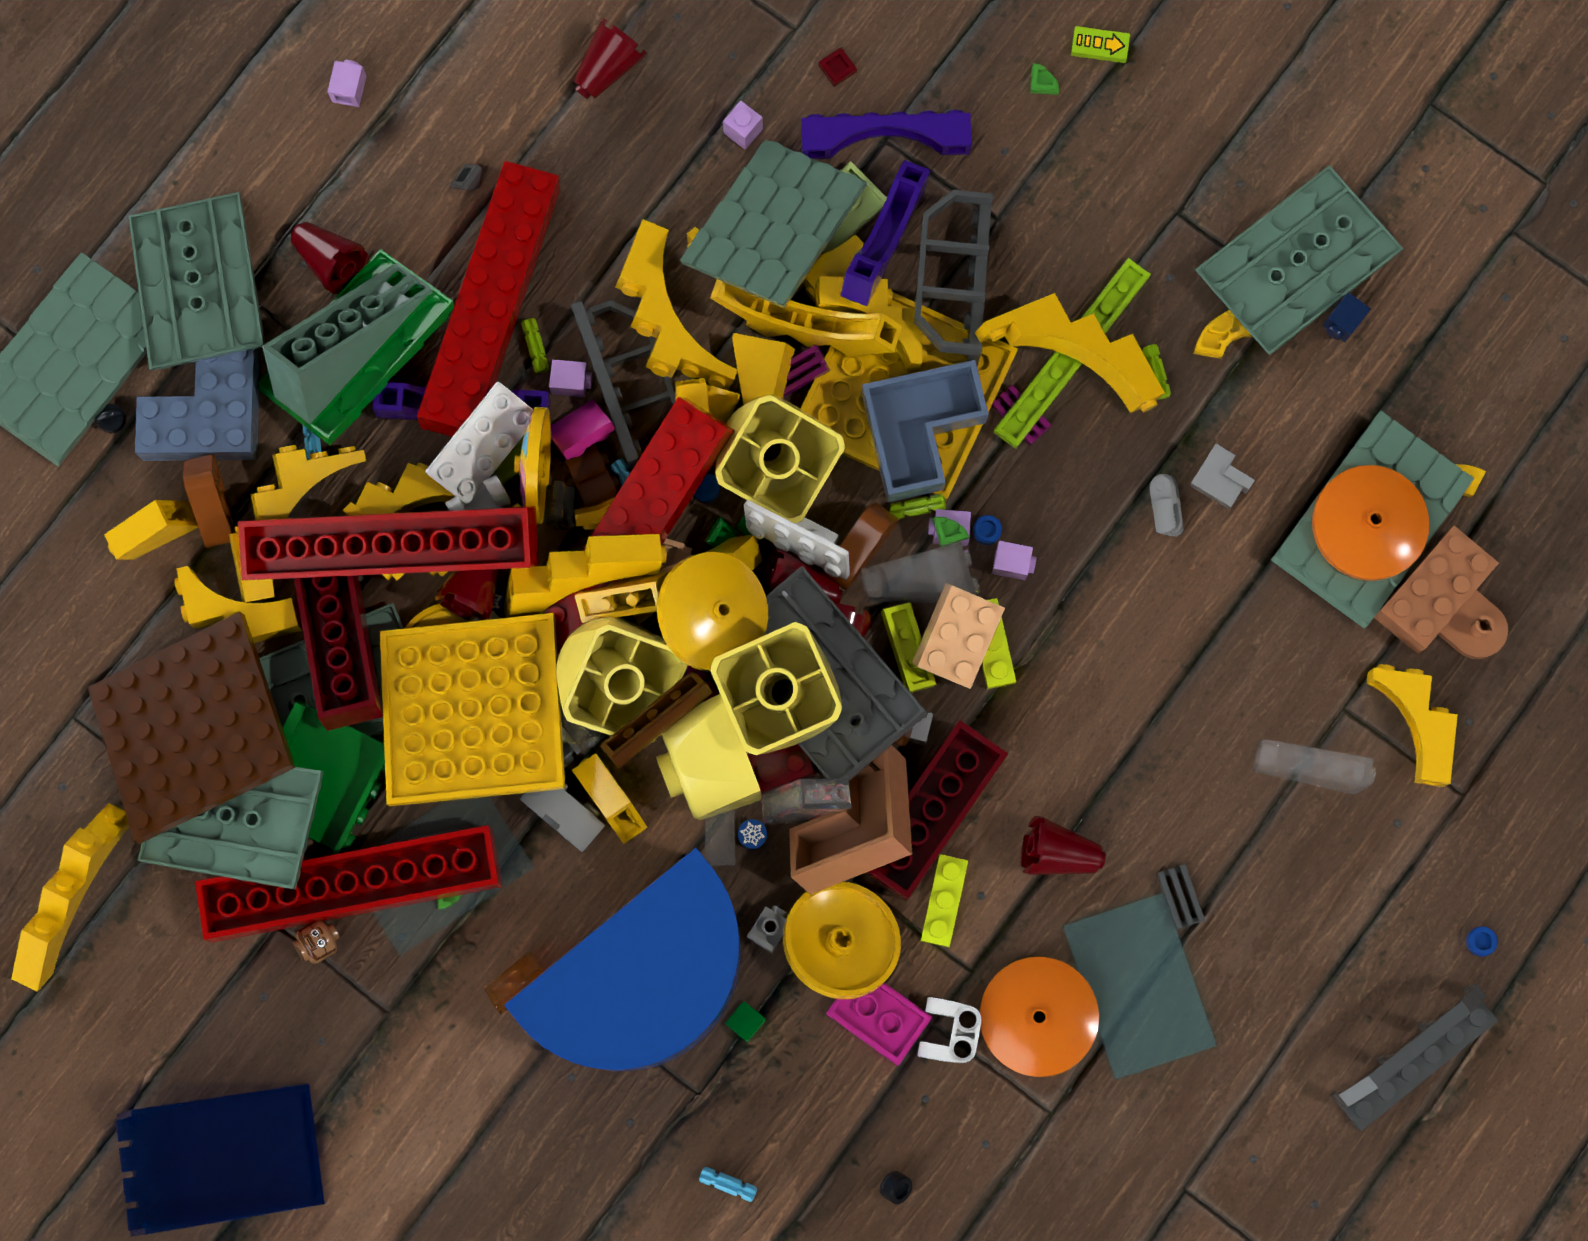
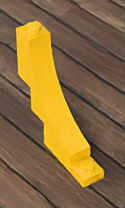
(1048, 327)
(604, 560)
(641, 593)

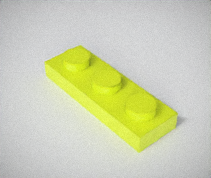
(905, 640)
(997, 661)
(944, 900)

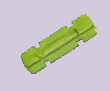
(535, 345)
(1152, 354)
(918, 506)

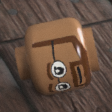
(316, 942)

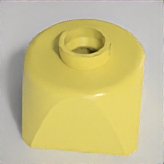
(796, 475)
(612, 667)
(746, 685)
(708, 762)

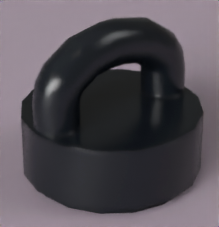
(111, 419)
(896, 1187)

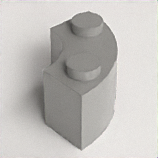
(566, 815)

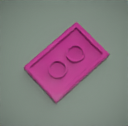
(882, 1021)

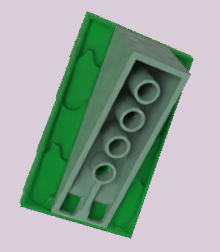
(351, 348)

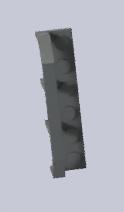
(976, 270)
(603, 372)
(1417, 1059)

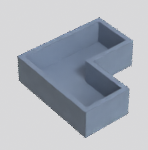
(907, 415)
(214, 421)

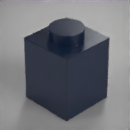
(1346, 317)

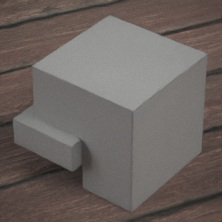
(1220, 479)

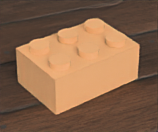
(958, 635)

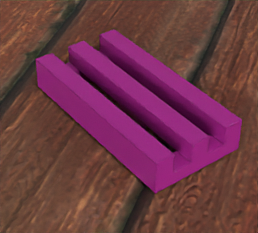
(814, 350)
(1004, 397)

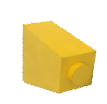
(761, 366)
(151, 528)
(609, 798)

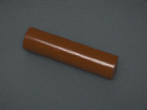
(656, 719)

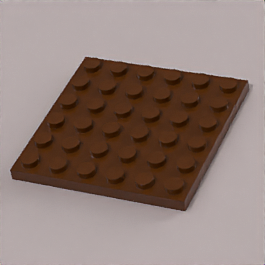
(190, 727)

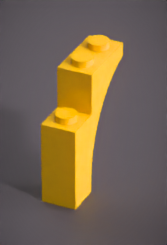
(909, 344)
(412, 491)
(205, 608)
(1431, 729)

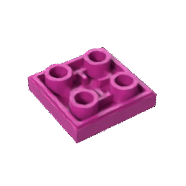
(581, 430)

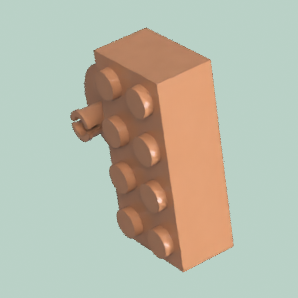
(1444, 601)

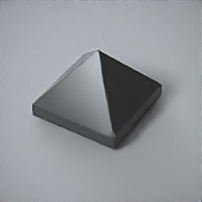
(468, 178)

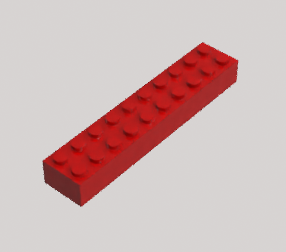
(489, 297)
(655, 489)
(388, 543)
(353, 884)

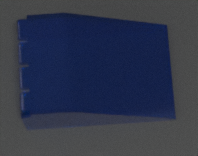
(219, 1159)

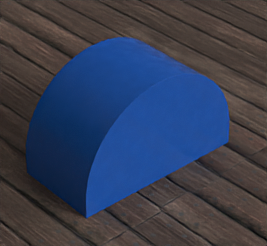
(643, 979)

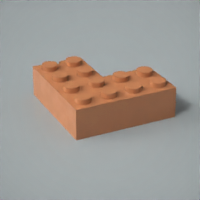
(857, 838)

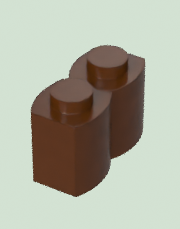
(592, 477)

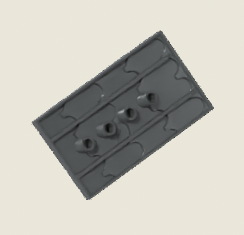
(874, 701)

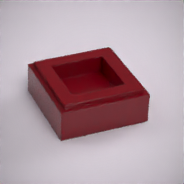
(837, 67)

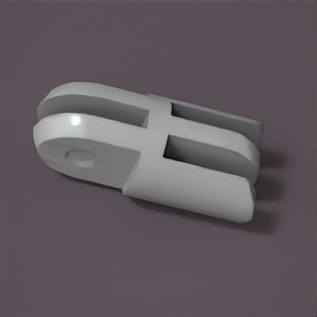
(1166, 505)

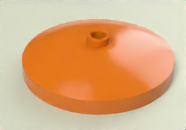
(1345, 527)
(1068, 1008)

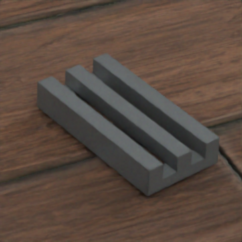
(1191, 894)

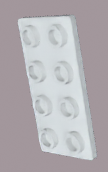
(481, 443)
(806, 539)

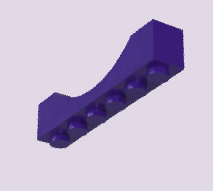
(944, 132)
(875, 255)
(404, 400)

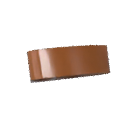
(208, 499)
(865, 540)

